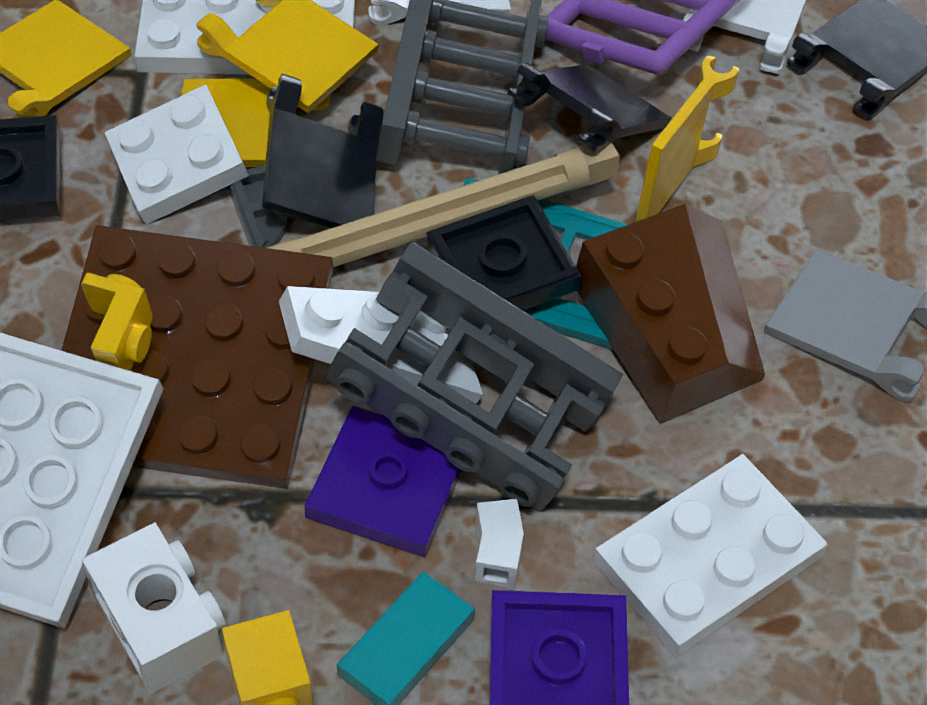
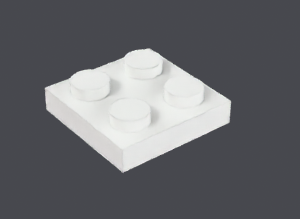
(176, 154)

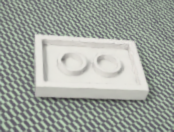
(709, 554)

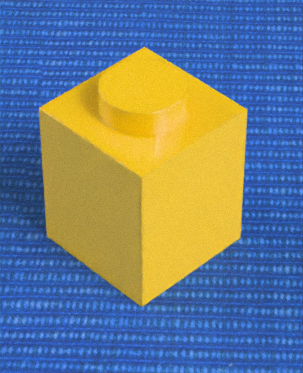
(267, 662)

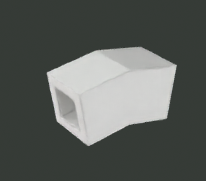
(500, 542)

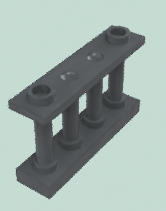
(413, 85)

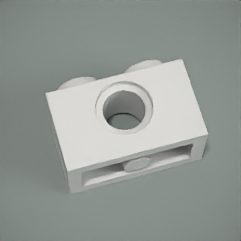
(160, 642)

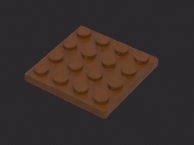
(215, 346)

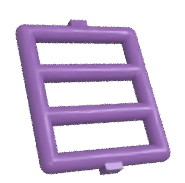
(598, 48)

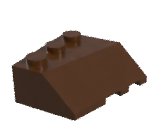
(672, 308)

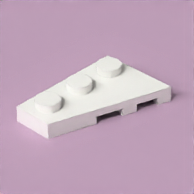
(324, 318)

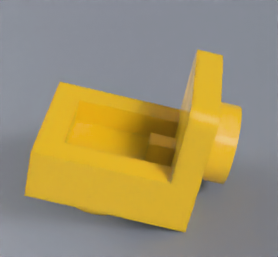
(127, 320)

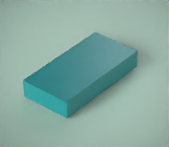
(406, 641)

